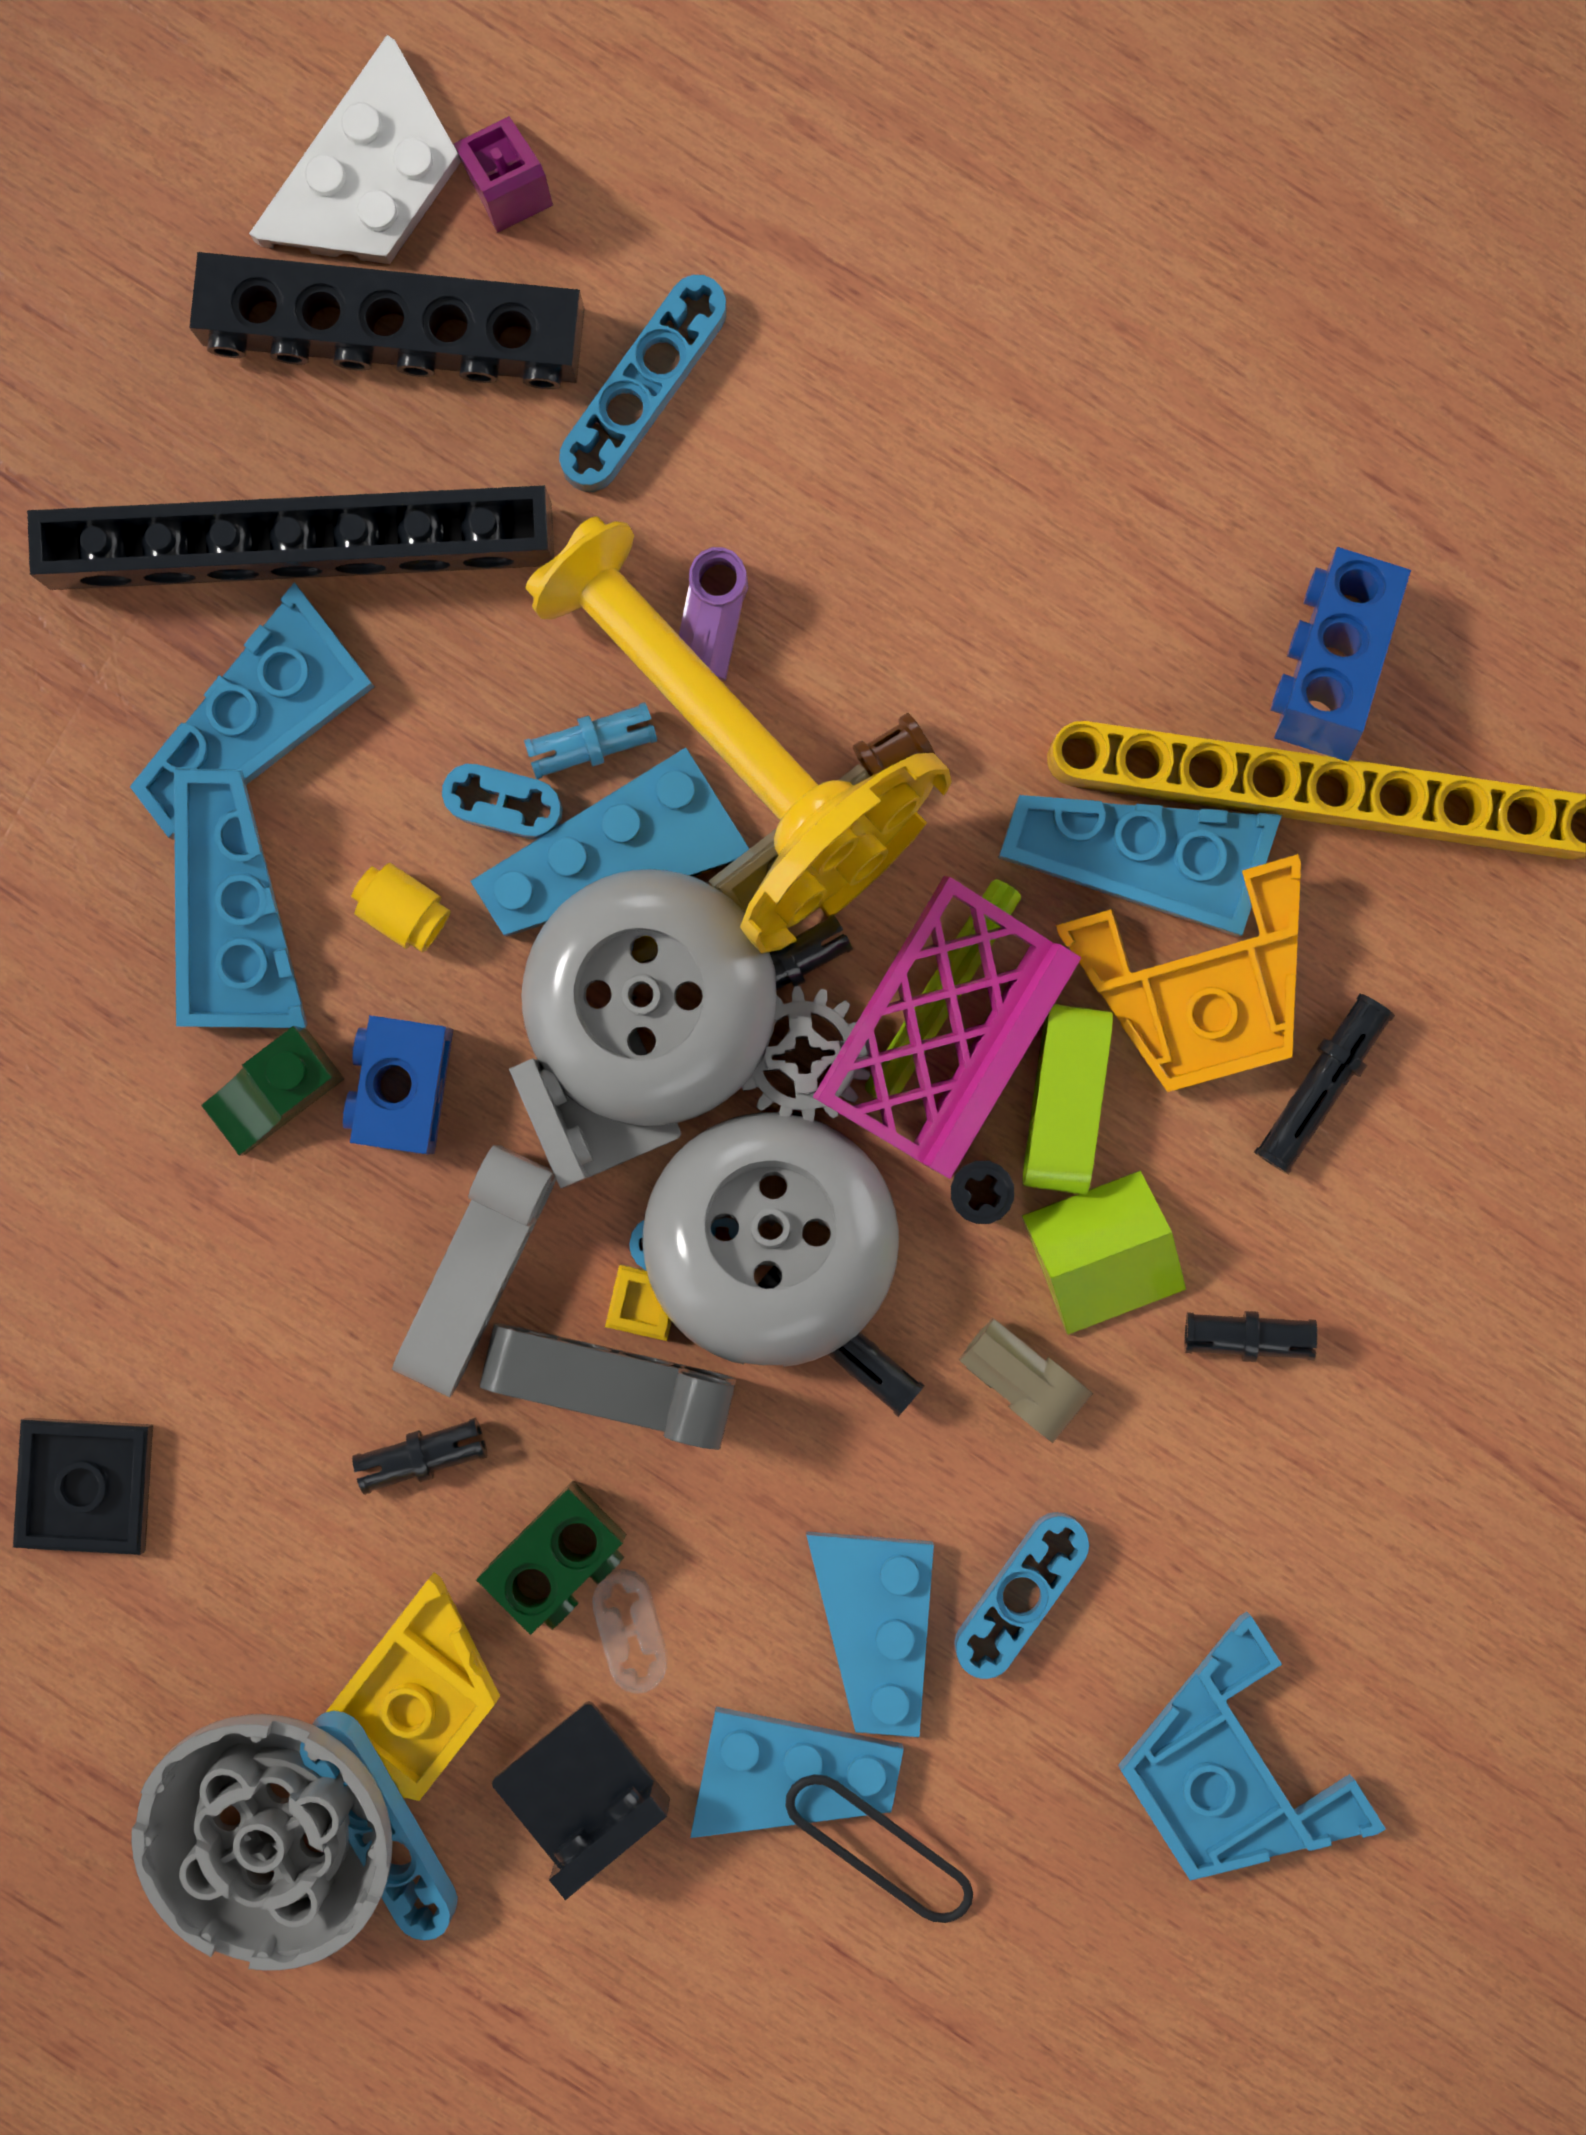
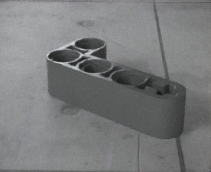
(610, 1384)

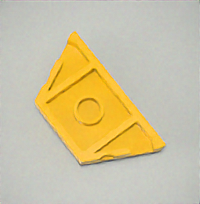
(420, 1691)

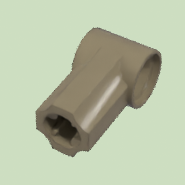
(1036, 1388)

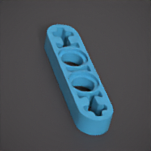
(636, 379)
(400, 1888)

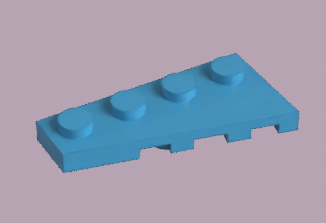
(262, 708)
(653, 822)
(1146, 854)
(227, 920)

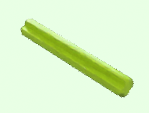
(932, 1015)

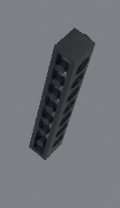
(291, 537)

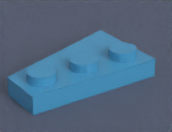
(878, 1624)
(759, 1758)

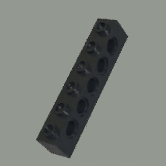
(232, 285)

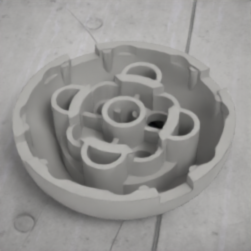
(698, 1052)
(823, 1290)
(216, 1877)

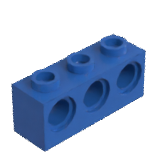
(1356, 630)

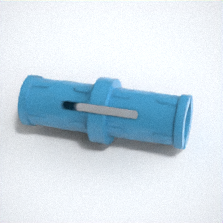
(590, 740)

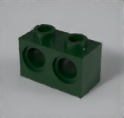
(542, 1548)

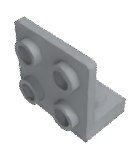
(576, 1138)

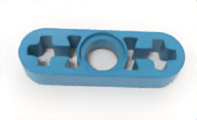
(981, 1624)

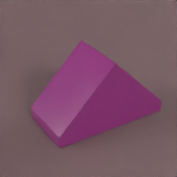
(504, 173)

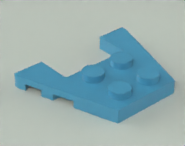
(1211, 1784)

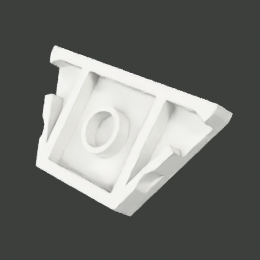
(366, 169)

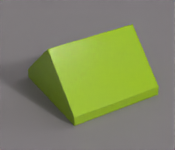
(1105, 1252)

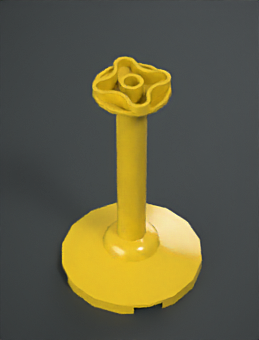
(829, 834)

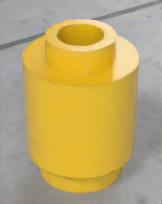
(400, 907)

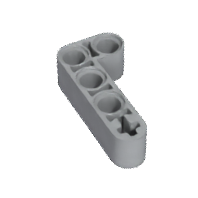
(475, 1269)

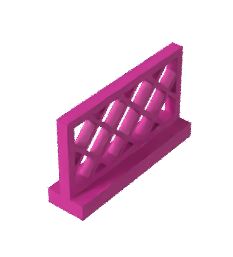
(994, 1052)

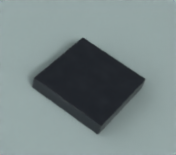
(83, 1486)

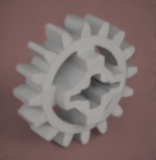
(800, 1026)

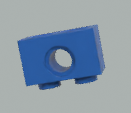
(425, 1055)

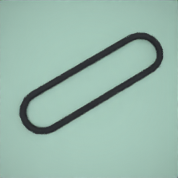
(894, 1829)

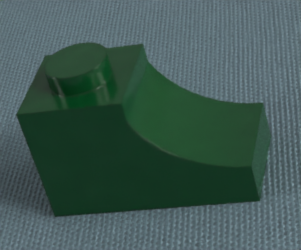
(272, 1089)

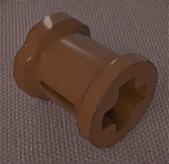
(892, 746)

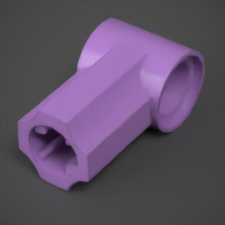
(710, 620)

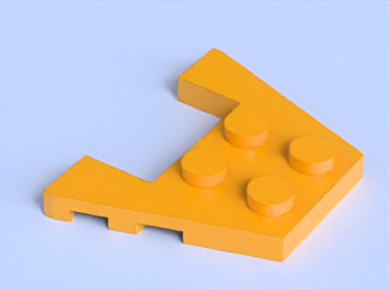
(1212, 1008)

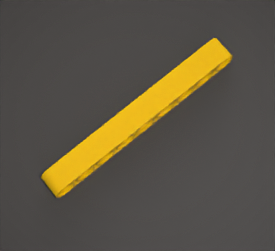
(1298, 799)

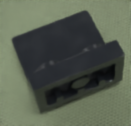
(582, 1796)

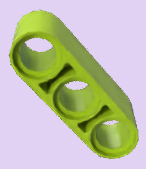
(1067, 1099)

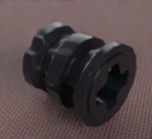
(1000, 1186)

